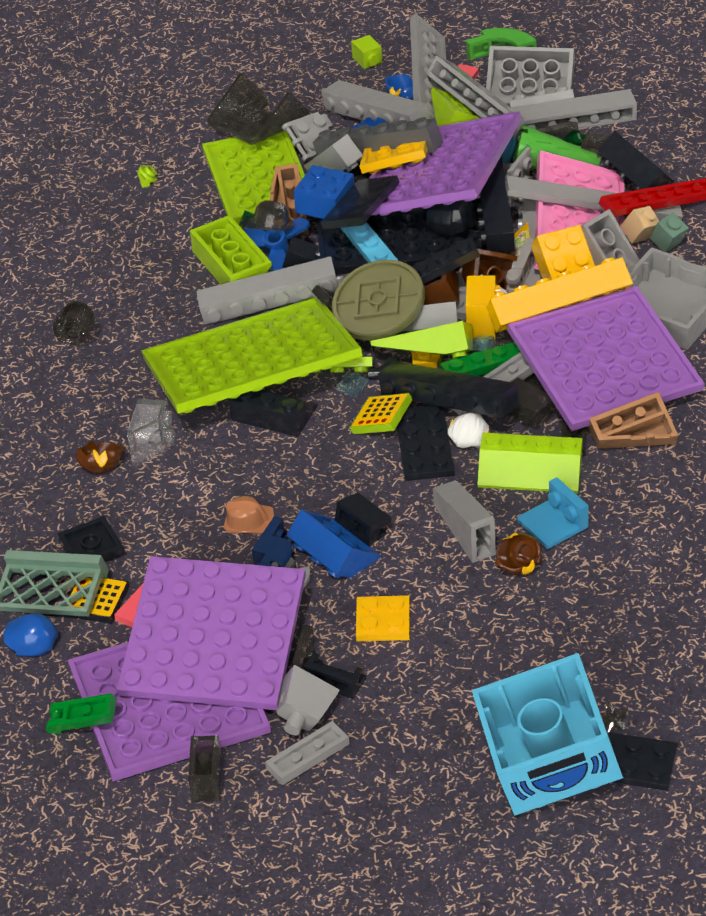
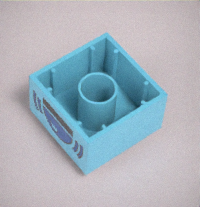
(546, 734)

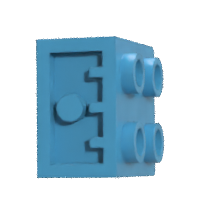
(556, 518)

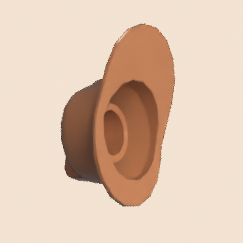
(247, 516)

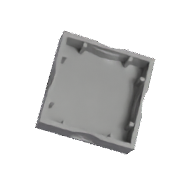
(674, 292)

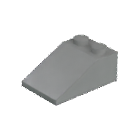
(608, 240)

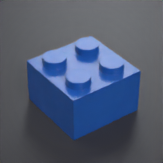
(321, 190)

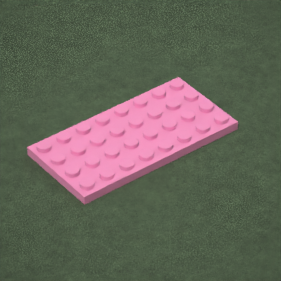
(567, 171)

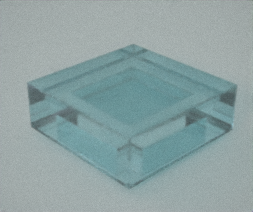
(352, 385)

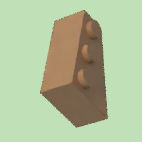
(282, 190)
(634, 424)

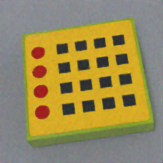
(381, 413)

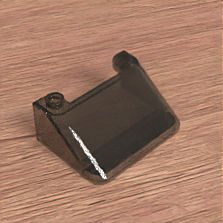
(243, 112)

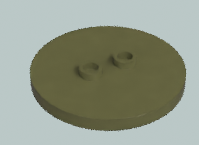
(379, 299)

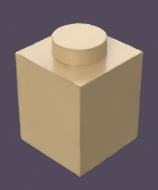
(640, 224)

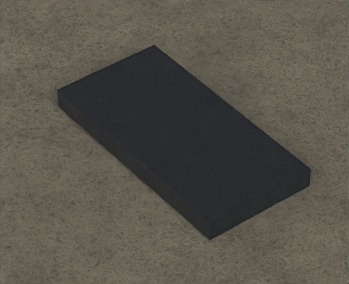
(360, 202)

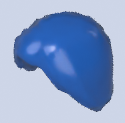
(30, 635)

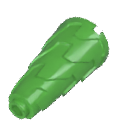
(541, 141)

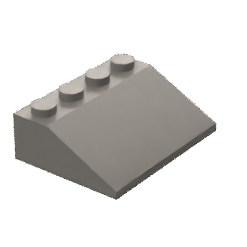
(528, 70)

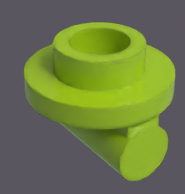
(146, 175)

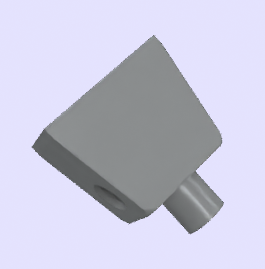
(303, 700)

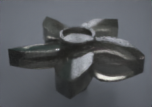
(613, 718)

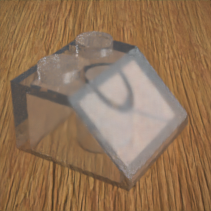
(149, 431)

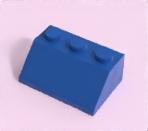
(331, 544)

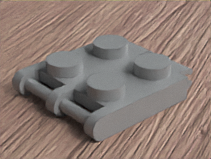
(307, 130)

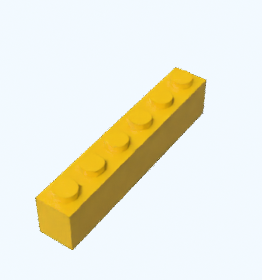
(558, 293)

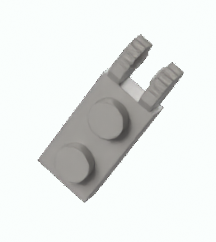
(520, 268)

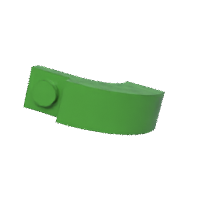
(480, 45)

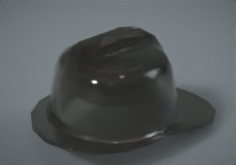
(269, 216)

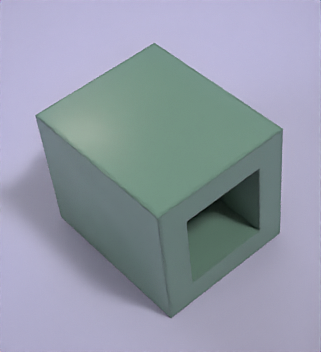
(669, 232)

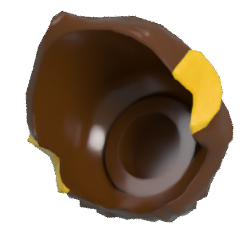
(99, 458)
(518, 554)

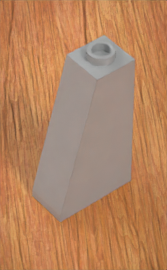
(433, 316)
(466, 519)

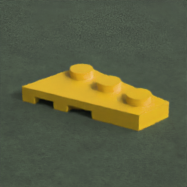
(393, 158)

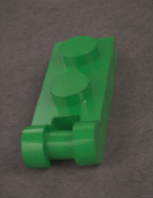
(81, 713)

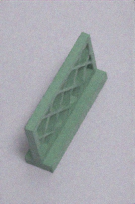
(54, 566)

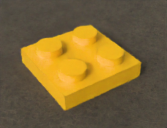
(383, 618)

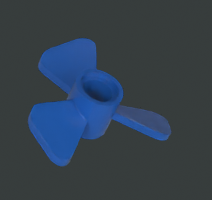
(277, 241)

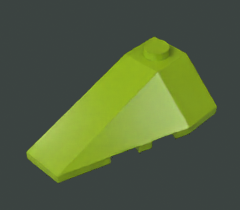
(446, 339)

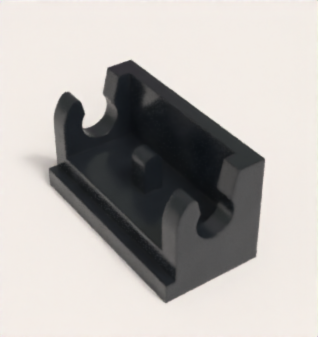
(362, 518)
(345, 681)

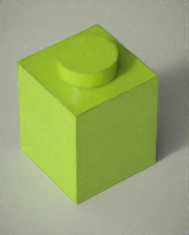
(366, 51)

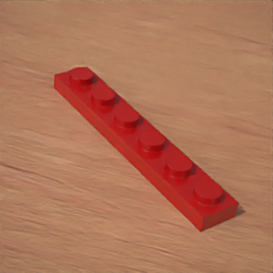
(655, 197)

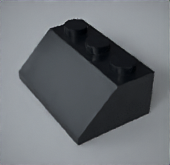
(632, 163)
(272, 411)

